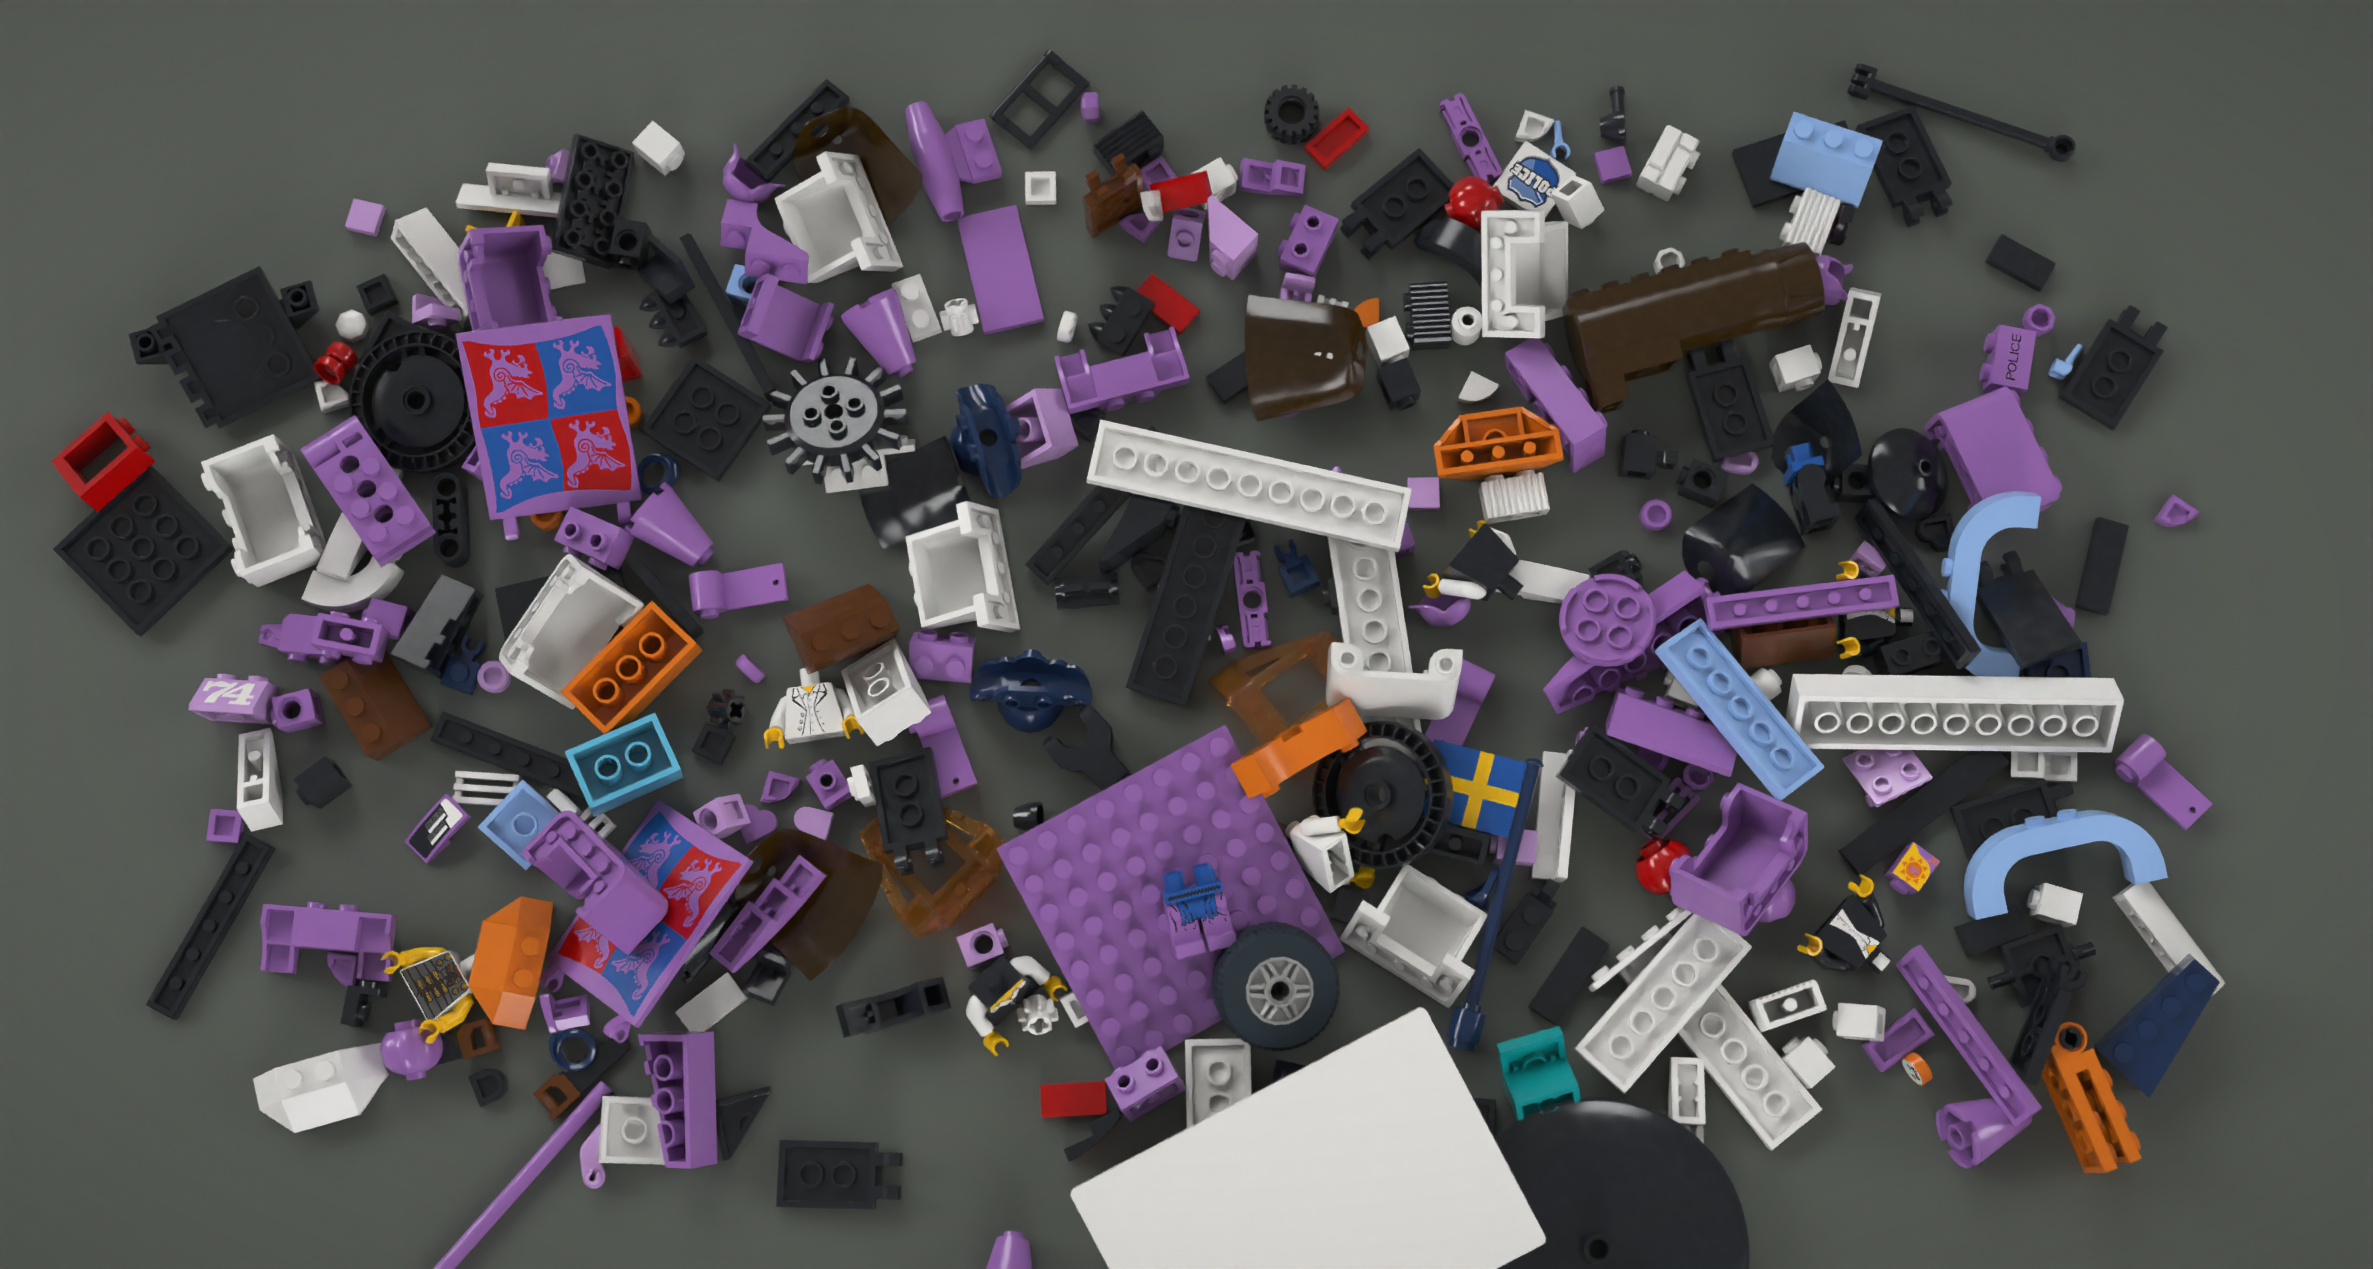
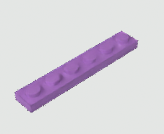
(1801, 602)
(1968, 1036)

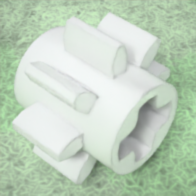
(959, 317)
(1037, 1014)

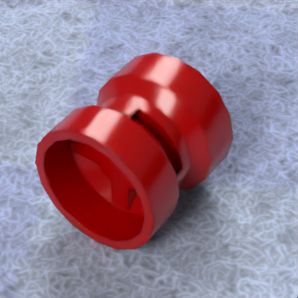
(335, 363)

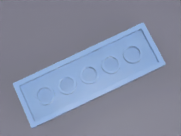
(1739, 709)

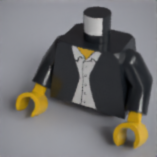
(1867, 631)
(1850, 933)

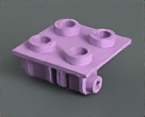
(1886, 773)

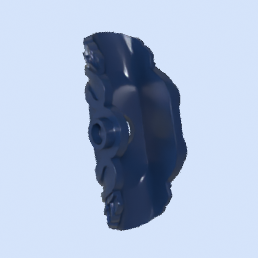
(996, 464)
(1030, 707)

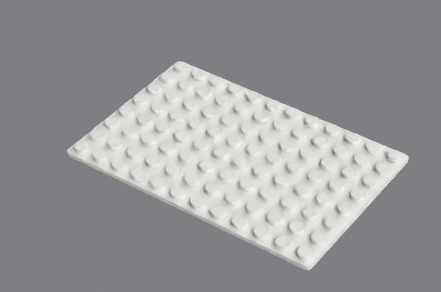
(1329, 1168)

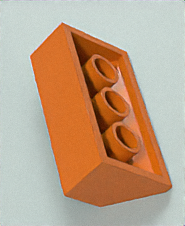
(631, 670)

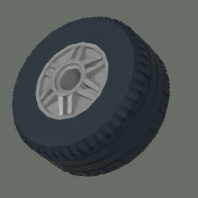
(1299, 1004)

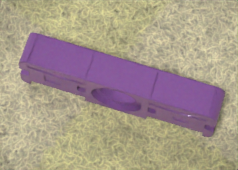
(1461, 122)
(1252, 621)

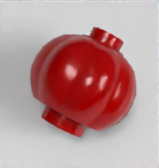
(1471, 197)
(1655, 861)

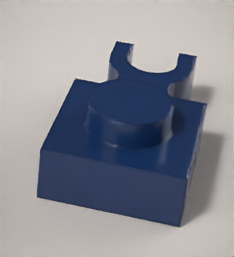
(1296, 572)
(463, 670)

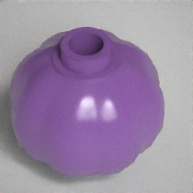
(407, 1051)

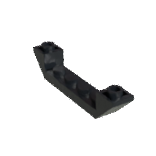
(297, 300)

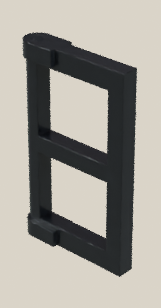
(1055, 112)

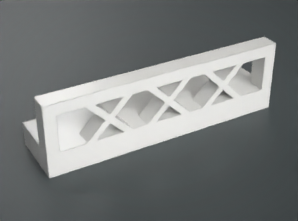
(1553, 821)

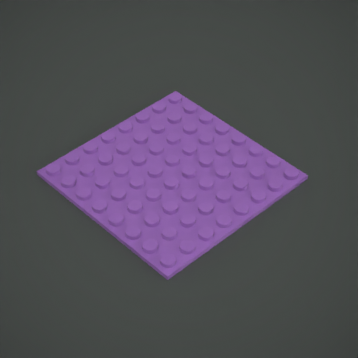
(1099, 884)

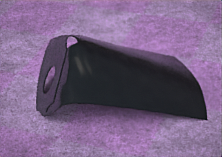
(1817, 417)
(919, 493)
(1753, 533)

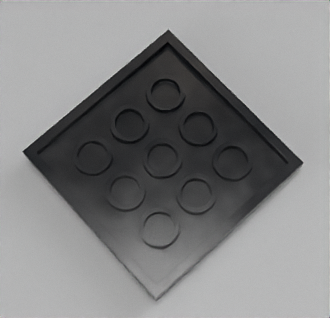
(144, 550)

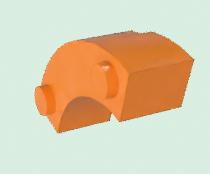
(1299, 747)

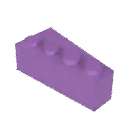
(684, 1095)

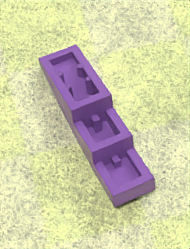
(766, 916)

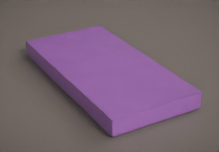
(1000, 270)

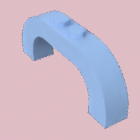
(1963, 566)
(1993, 859)

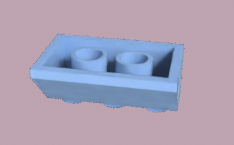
(1826, 159)

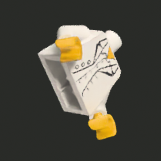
(811, 713)
(1325, 852)

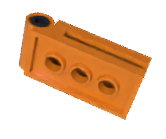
(2087, 1104)

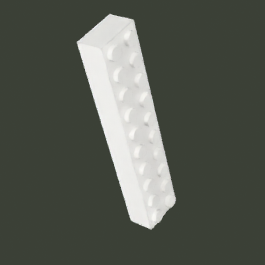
(1955, 712)

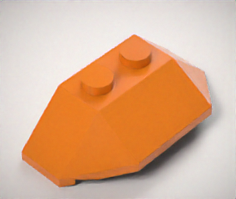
(1496, 445)
(511, 960)

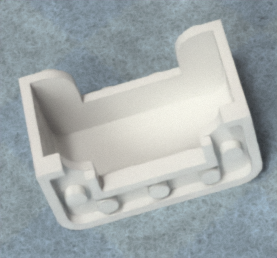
(266, 509)

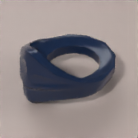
(671, 468)
(1479, 895)
(557, 1040)

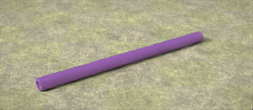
(524, 1177)

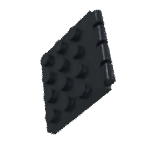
(235, 349)

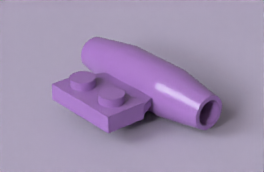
(948, 158)

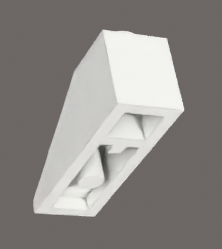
(1854, 337)
(259, 781)

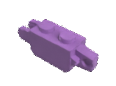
(294, 639)

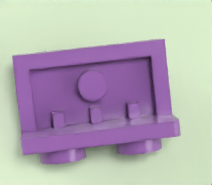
(942, 656)

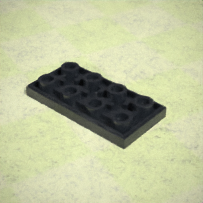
(591, 200)

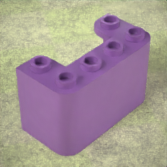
(506, 276)
(1994, 448)
(1743, 862)
(616, 894)

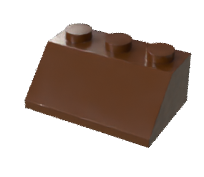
(841, 627)
(1784, 642)
(375, 705)

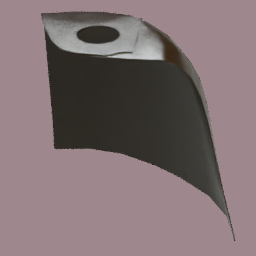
(889, 172)
(1282, 360)
(832, 912)

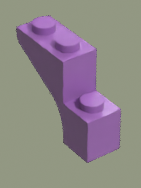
(764, 249)

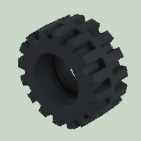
(1295, 97)

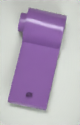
(737, 590)
(1471, 692)
(951, 760)
(2146, 768)

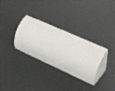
(433, 257)
(2160, 927)

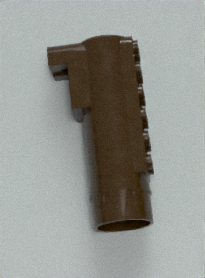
(1651, 320)

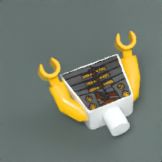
(438, 985)

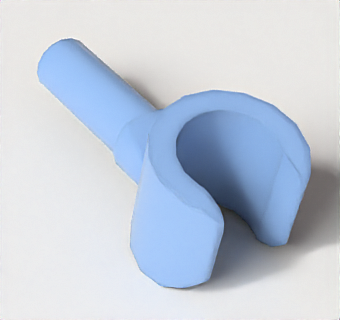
(1559, 141)
(2060, 368)

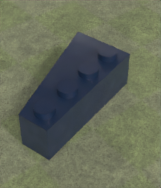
(2158, 1024)

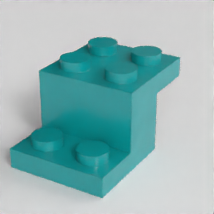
(1536, 1072)

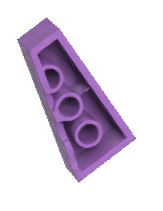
(1558, 401)

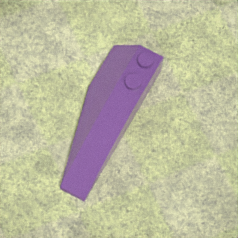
(1676, 606)

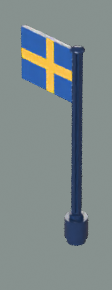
(1494, 798)

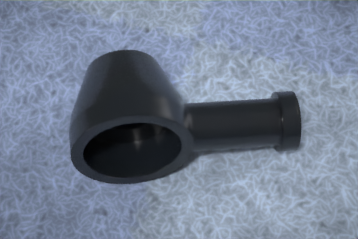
(1613, 125)
(1028, 816)

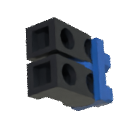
(1808, 491)

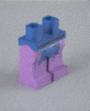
(1195, 901)

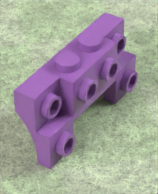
(1123, 379)
(318, 928)

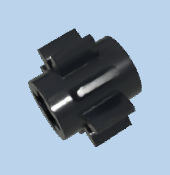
(726, 709)

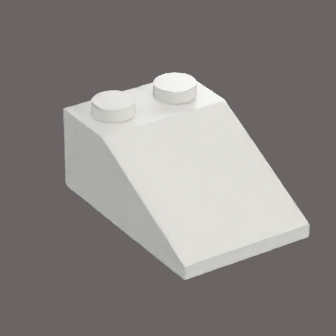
(885, 693)

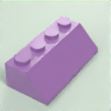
(1669, 730)

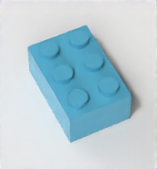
(624, 764)

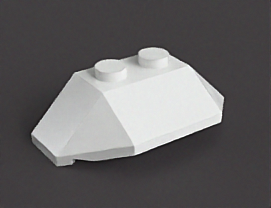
(321, 1087)

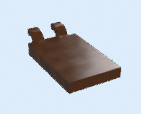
(1114, 197)

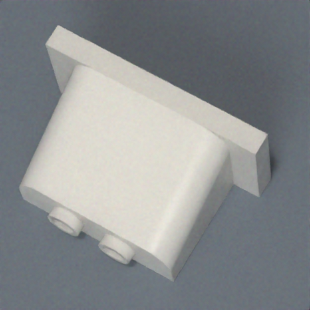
(838, 220)
(1522, 272)
(963, 572)
(1419, 934)

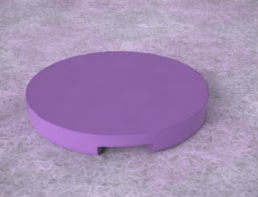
(1607, 620)

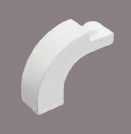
(357, 592)

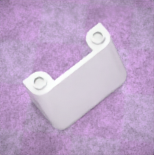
(566, 627)
(1393, 694)

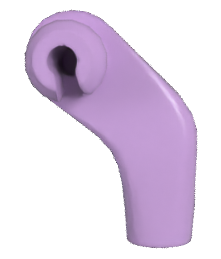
(592, 1171)

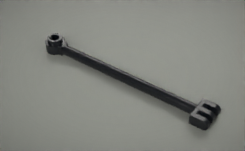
(1869, 83)

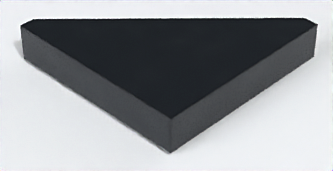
(736, 1116)

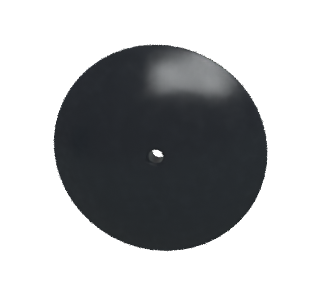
(1627, 1180)

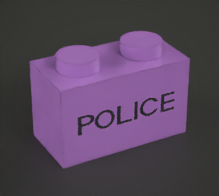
(2008, 359)

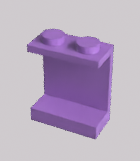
(785, 321)

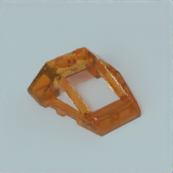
(1245, 694)
(936, 912)

